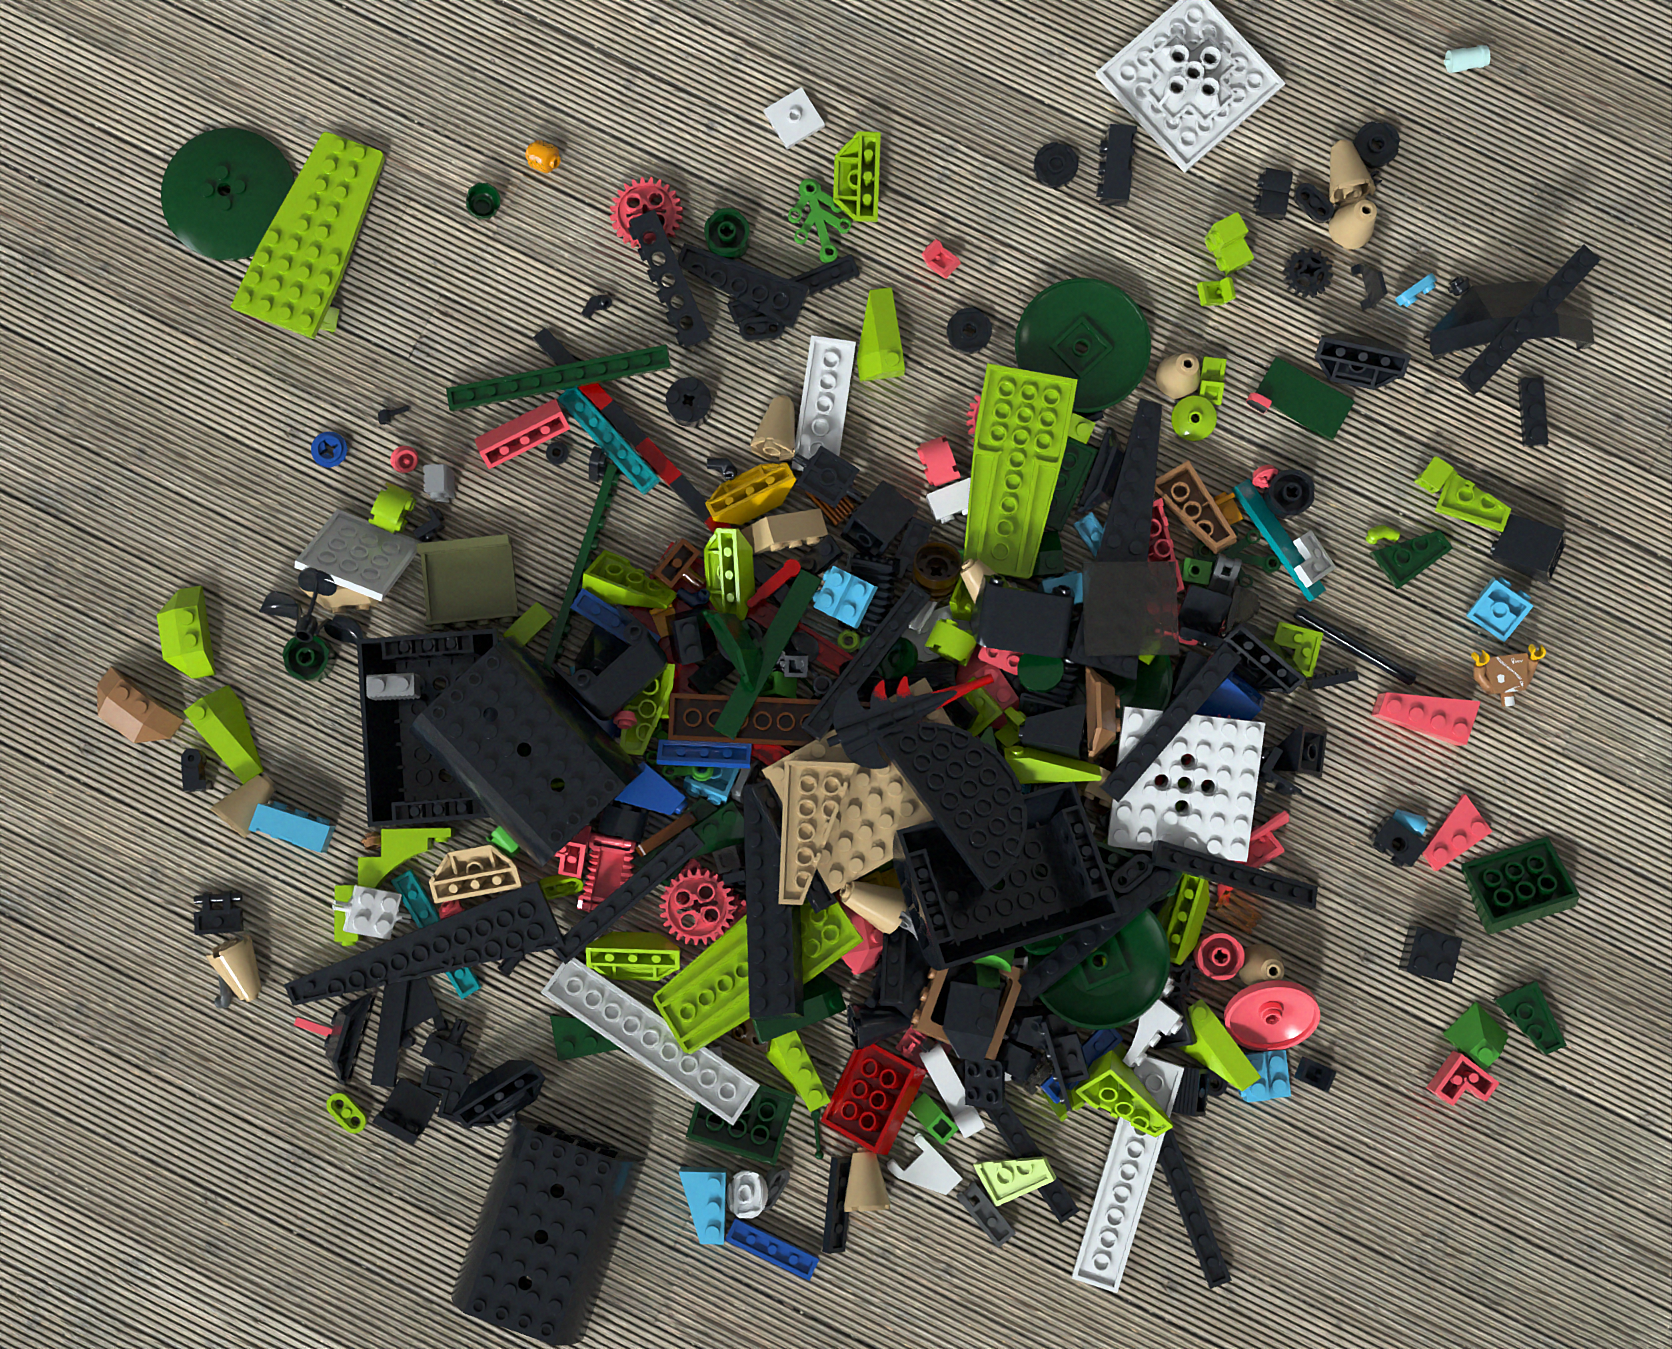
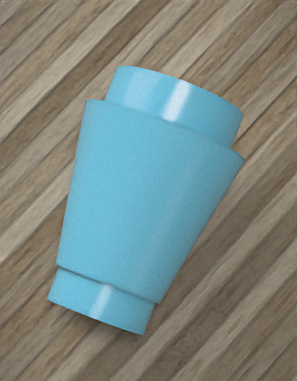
(1414, 823)

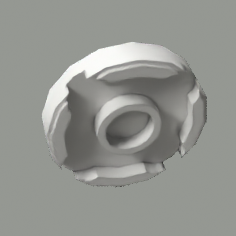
(747, 1194)

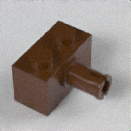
(677, 565)

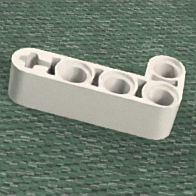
(951, 1090)

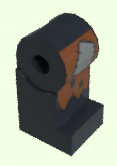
(193, 771)

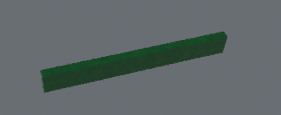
(773, 645)

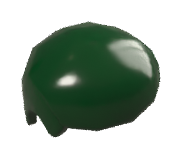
(483, 201)

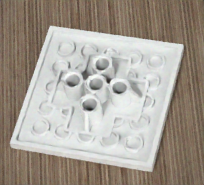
(1190, 121)
(1213, 819)

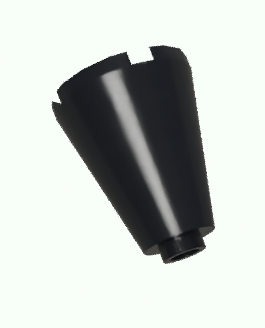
(874, 1024)

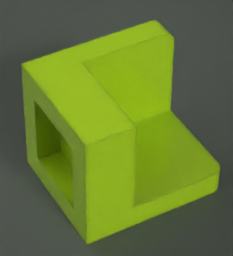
(1434, 475)

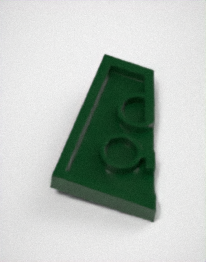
(720, 829)
(1532, 1015)
(577, 1039)

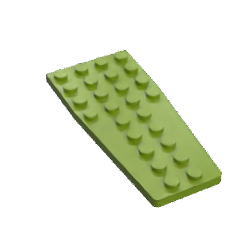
(311, 237)
(1015, 466)
(714, 988)

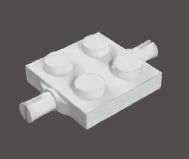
(372, 912)

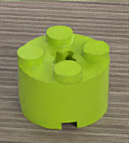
(391, 508)
(951, 641)

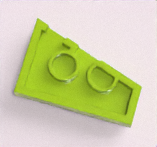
(1467, 502)

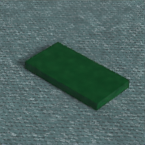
(1304, 398)
(1072, 474)

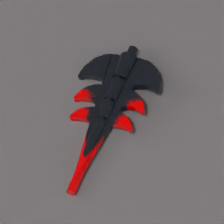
(858, 727)

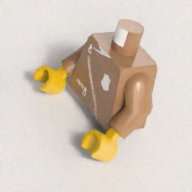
(1506, 673)

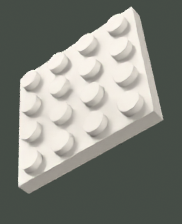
(358, 554)

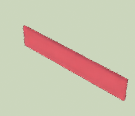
(312, 1027)

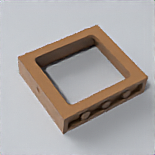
(929, 995)

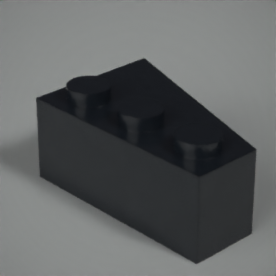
(1116, 165)

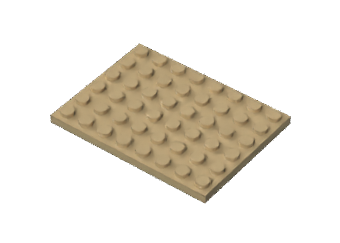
(871, 808)

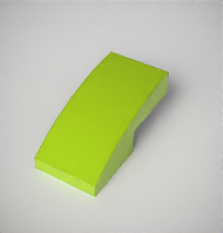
(1212, 378)
(529, 624)

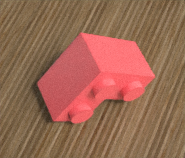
(574, 854)
(1459, 1075)

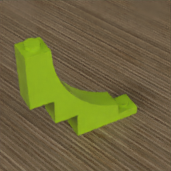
(396, 849)

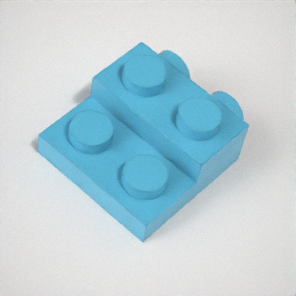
(844, 596)
(1500, 608)
(716, 788)
(1274, 1076)

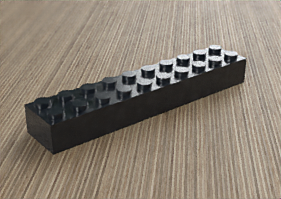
(772, 928)

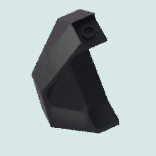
(1489, 308)

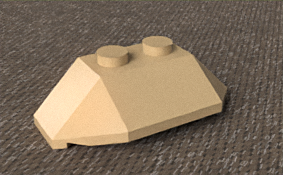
(343, 600)
(474, 873)

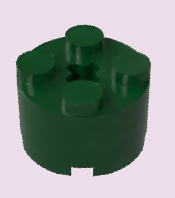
(725, 221)
(300, 667)

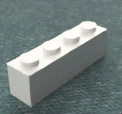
(949, 501)

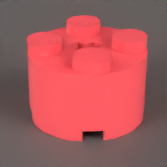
(939, 460)
(1228, 964)

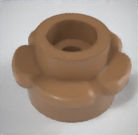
(372, 841)

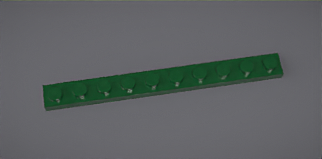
(558, 378)
(590, 542)

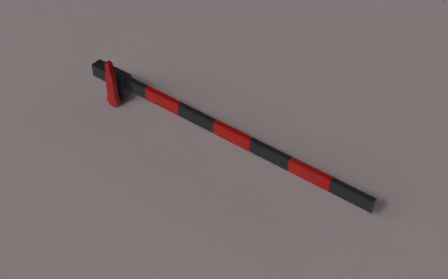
(771, 582)

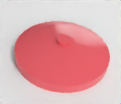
(1272, 1015)

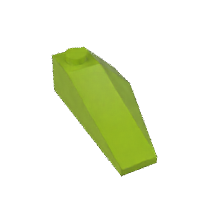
(880, 342)
(225, 728)
(1044, 767)
(1122, 1094)

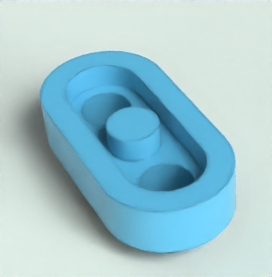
(1424, 285)

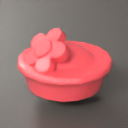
(404, 459)
(1263, 475)

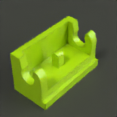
(961, 602)

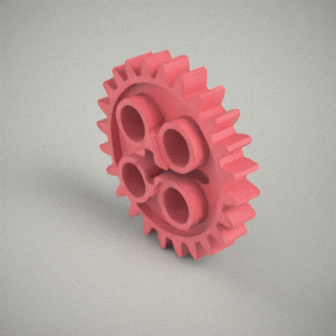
(644, 194)
(702, 928)

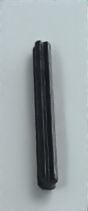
(1355, 646)

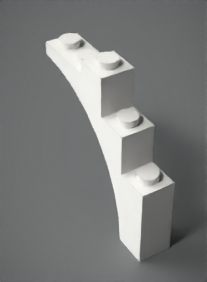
(1156, 1020)

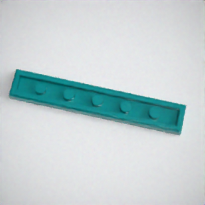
(609, 439)
(1275, 535)
(425, 913)

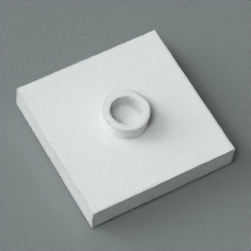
(794, 118)

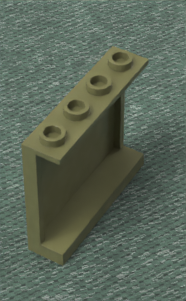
(469, 581)

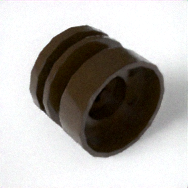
(936, 569)

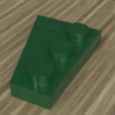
(1409, 558)

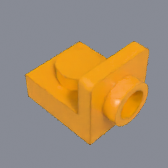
(1228, 507)
(659, 619)

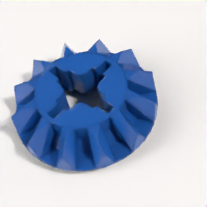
(319, 447)

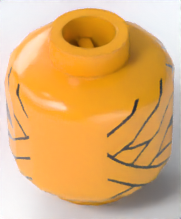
(543, 156)

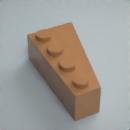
(1194, 506)

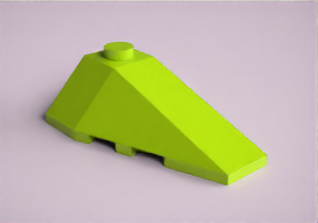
(618, 582)
(647, 709)
(1218, 1049)

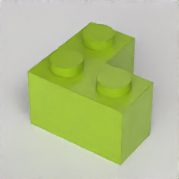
(1228, 244)

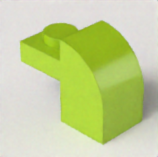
(1008, 735)

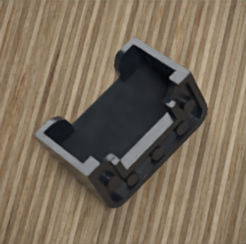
(1022, 618)

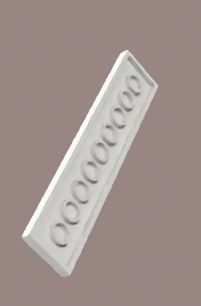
(649, 1039)
(1124, 1184)

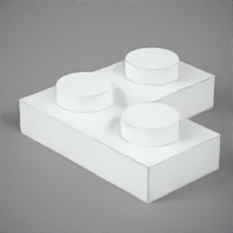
(1317, 560)

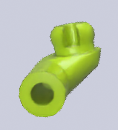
(1381, 531)

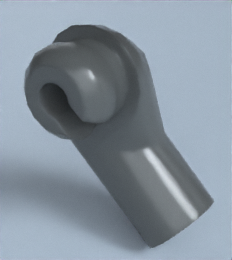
(225, 997)

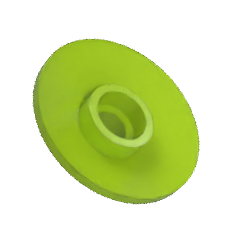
(1182, 415)

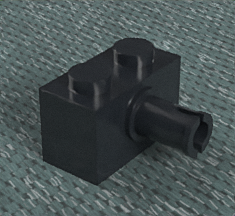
(449, 1050)

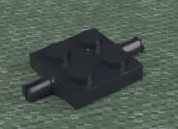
(827, 477)

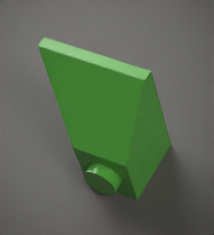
(1477, 1036)

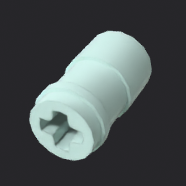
(1467, 58)

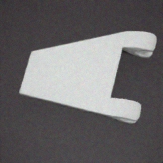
(928, 1169)

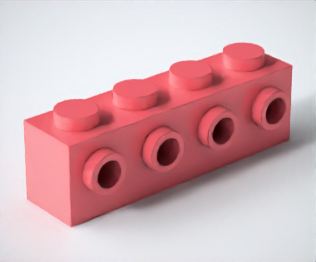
(522, 433)

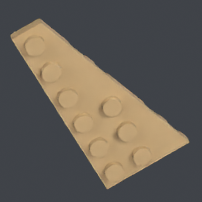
(809, 810)

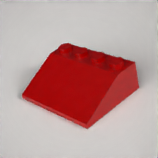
(874, 1097)

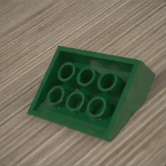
(1519, 885)
(755, 1133)

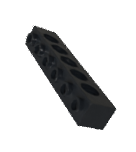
(639, 228)

